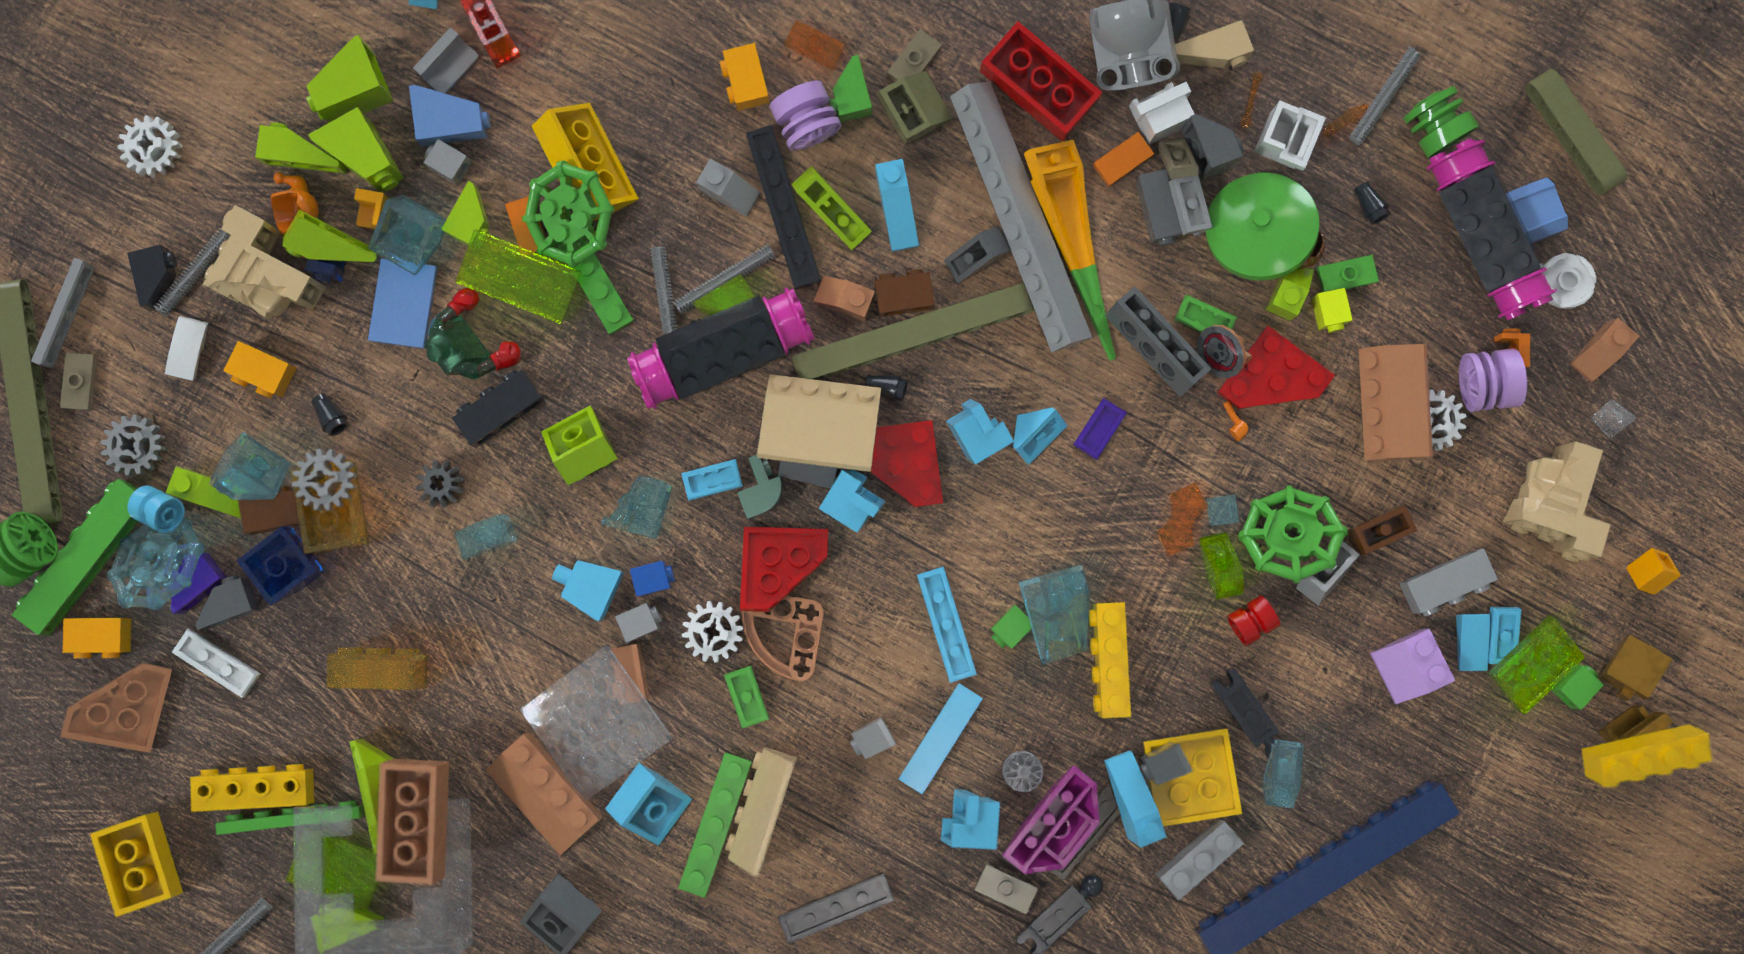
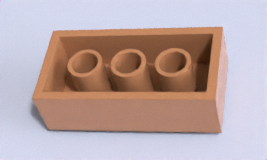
(412, 821)

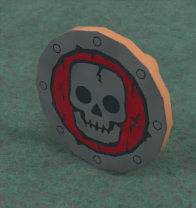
(1222, 351)

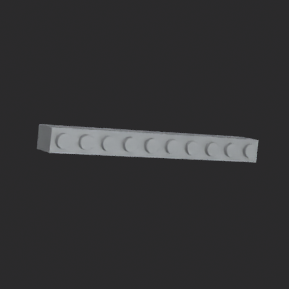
(1020, 216)

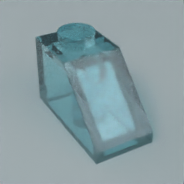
(485, 536)
(1283, 774)

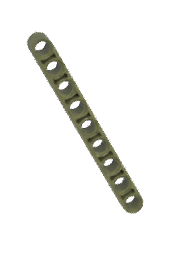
(913, 333)
(27, 403)

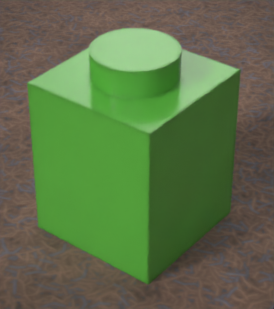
(1010, 628)
(1578, 687)

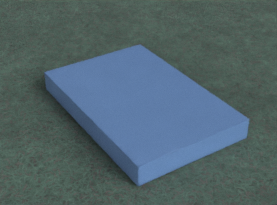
(402, 305)

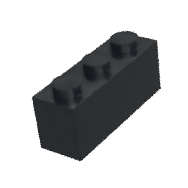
(497, 408)

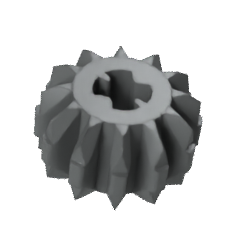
(450, 483)

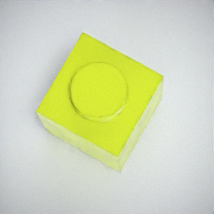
(1332, 310)

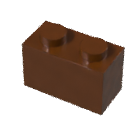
(904, 293)
(269, 514)
(1381, 530)

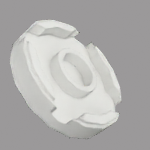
(1572, 278)

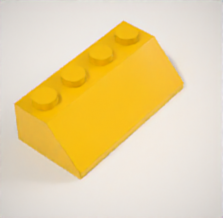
(578, 138)

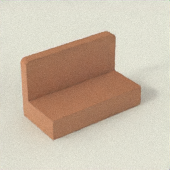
(632, 661)

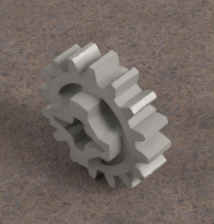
(120, 445)
(327, 491)

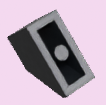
(152, 273)

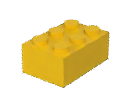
(136, 863)

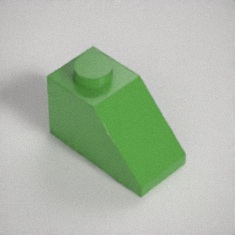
(851, 94)

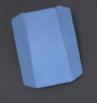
(1540, 209)

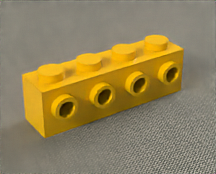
(1110, 659)
(1647, 755)
(252, 789)

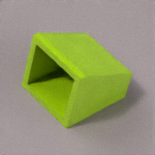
(348, 82)
(359, 148)

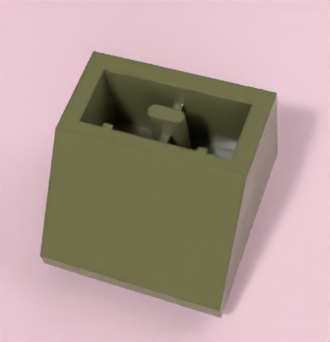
(914, 107)

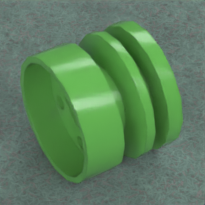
(1440, 121)
(24, 547)

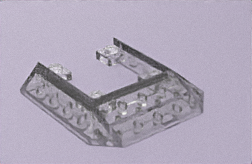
(326, 921)

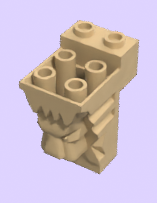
(254, 277)
(1555, 502)

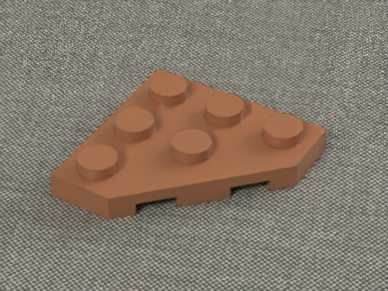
(121, 711)

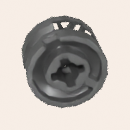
(1022, 771)

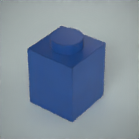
(652, 578)

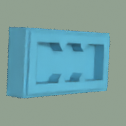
(712, 480)

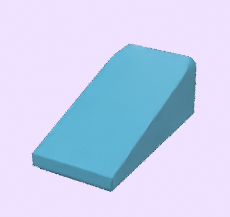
(1473, 641)

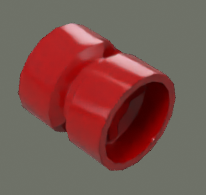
(1252, 621)

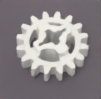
(158, 155)
(1444, 426)
(717, 613)

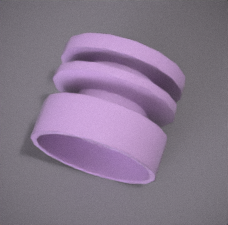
(804, 113)
(1492, 380)

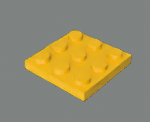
(1206, 791)

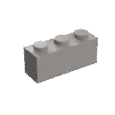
(1449, 582)
(1199, 858)

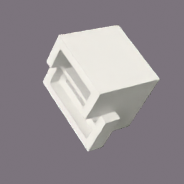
(1162, 112)
(1290, 135)

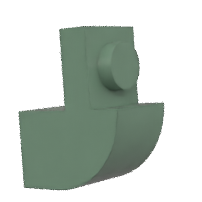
(764, 496)

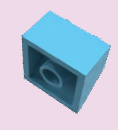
(648, 804)

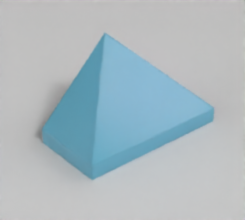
(1036, 431)

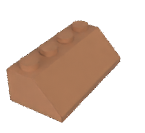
(1395, 402)
(543, 793)

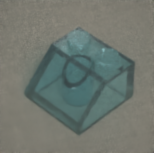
(407, 233)
(249, 470)

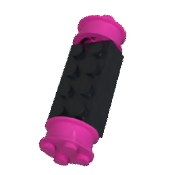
(1491, 228)
(720, 347)

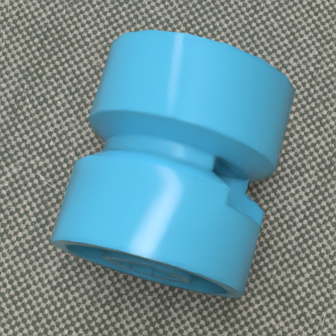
(156, 509)

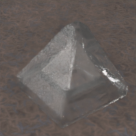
(1612, 418)

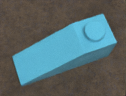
(896, 205)
(1134, 800)

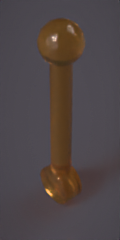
(1246, 121)

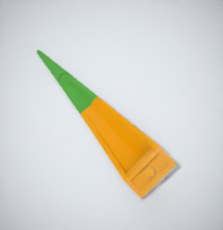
(1062, 195)

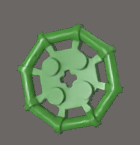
(554, 208)
(1297, 548)

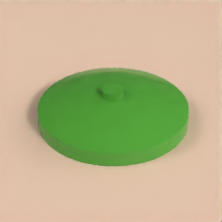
(1262, 226)

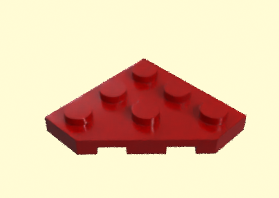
(1275, 374)
(908, 462)
(777, 563)

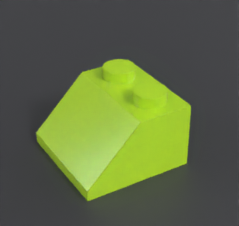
(578, 445)

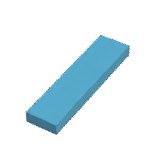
(946, 624)
(940, 738)

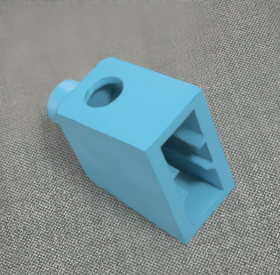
(589, 587)

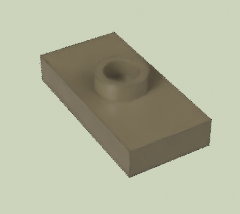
(915, 56)
(1178, 159)
(78, 381)
(1006, 888)

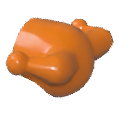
(288, 202)

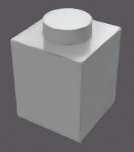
(447, 162)
(639, 622)

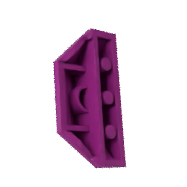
(1056, 825)

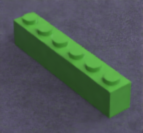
(78, 561)

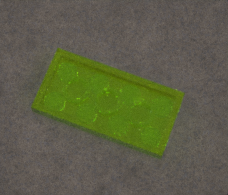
(517, 276)

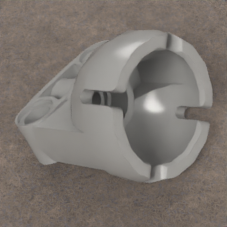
(1132, 42)

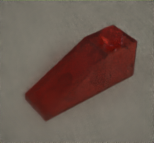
(491, 31)

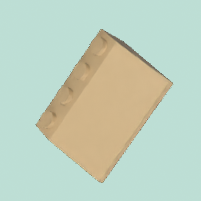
(819, 422)
(761, 809)

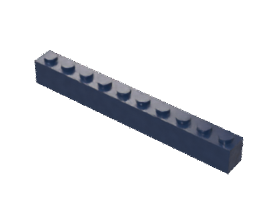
(1327, 870)

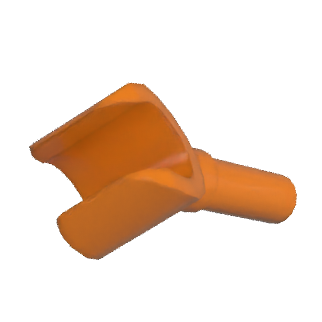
(1240, 428)

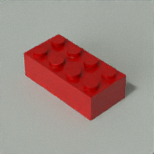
(1040, 81)

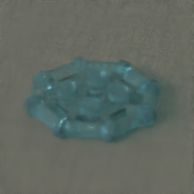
(135, 559)

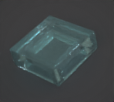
(1222, 510)

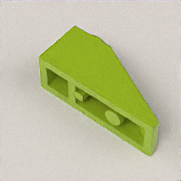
(285, 148)
(831, 207)
(321, 241)
(196, 489)

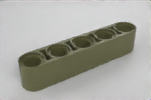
(1576, 132)

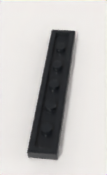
(783, 207)

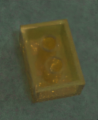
(335, 529)
(377, 669)

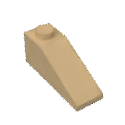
(1217, 48)

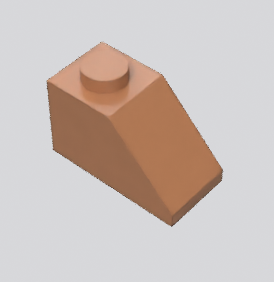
(845, 297)
(1604, 349)

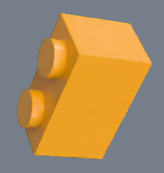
(745, 76)
(259, 369)
(96, 635)

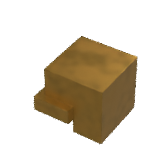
(1635, 668)
(1634, 722)

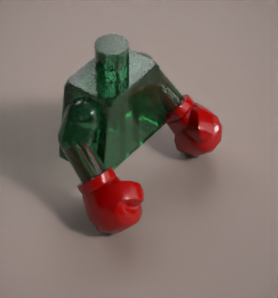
(457, 346)

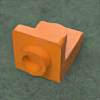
(1518, 341)

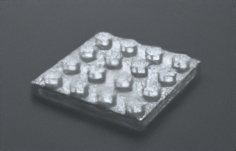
(596, 723)

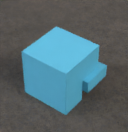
(977, 433)
(850, 501)
(972, 822)

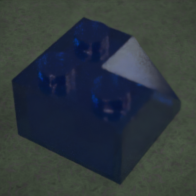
(280, 566)

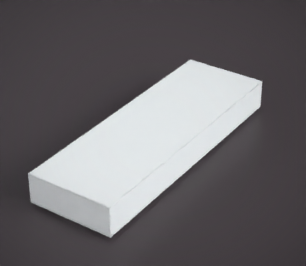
(216, 663)

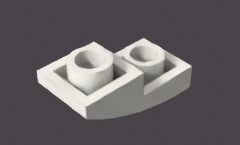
(186, 348)

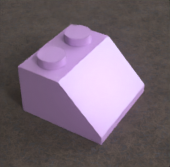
(1412, 666)

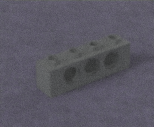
(1157, 341)

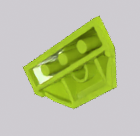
(367, 766)

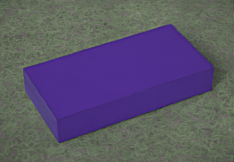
(1099, 428)

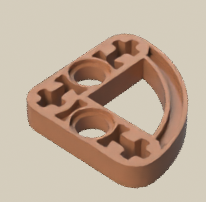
(802, 625)

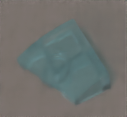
(641, 508)

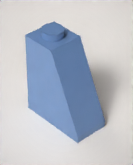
(446, 117)

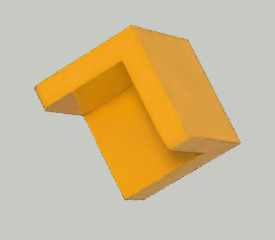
(370, 207)
(1653, 571)

